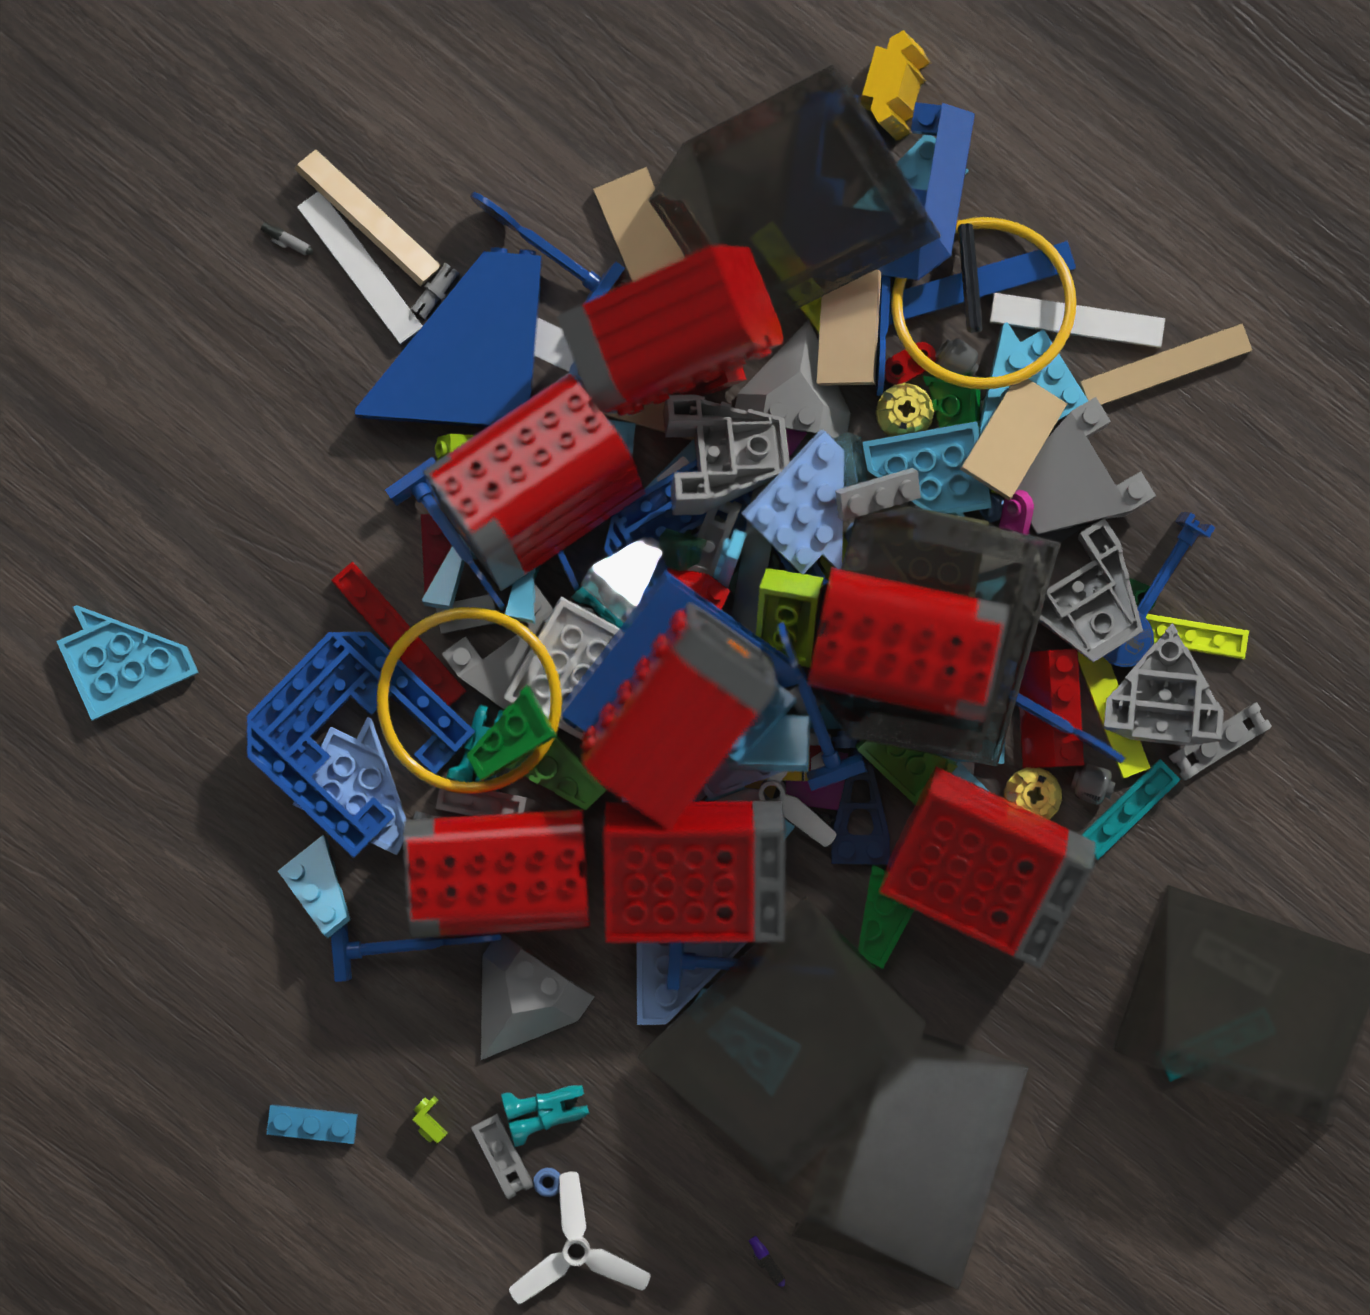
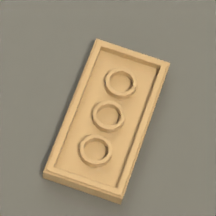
(635, 224)
(850, 333)
(1013, 437)

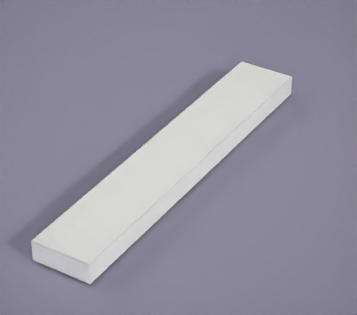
(360, 267)
(1088, 320)

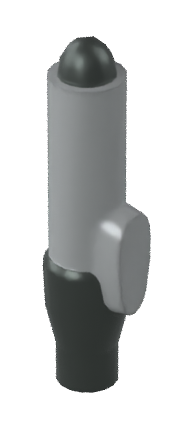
(284, 239)

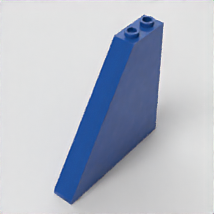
(472, 353)
(635, 640)

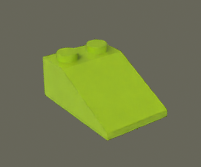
(797, 603)

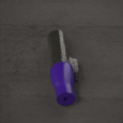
(765, 1261)

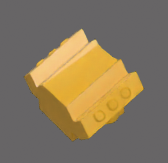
(894, 83)

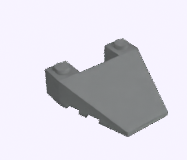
(732, 449)
(1071, 481)
(1096, 603)
(497, 670)

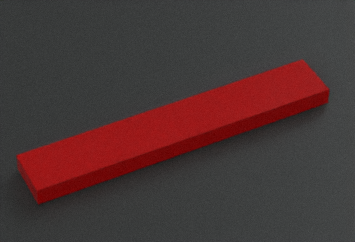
(391, 627)

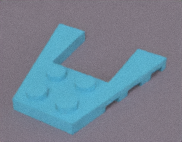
(446, 582)

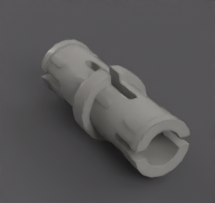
(434, 291)

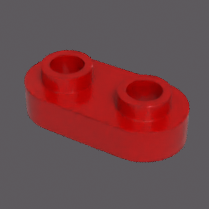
(909, 367)

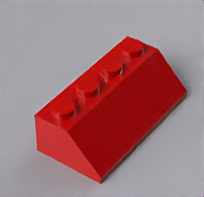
(1053, 683)

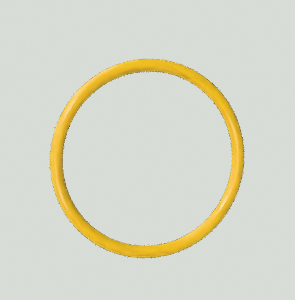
(1024, 373)
(383, 691)

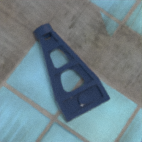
(861, 848)

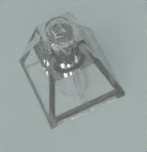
(623, 577)

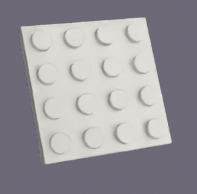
(574, 642)

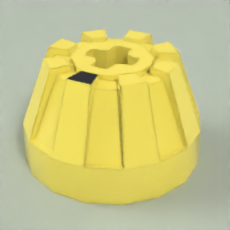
(904, 410)
(1035, 791)

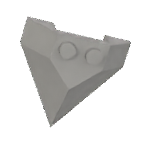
(790, 389)
(1165, 698)
(523, 998)

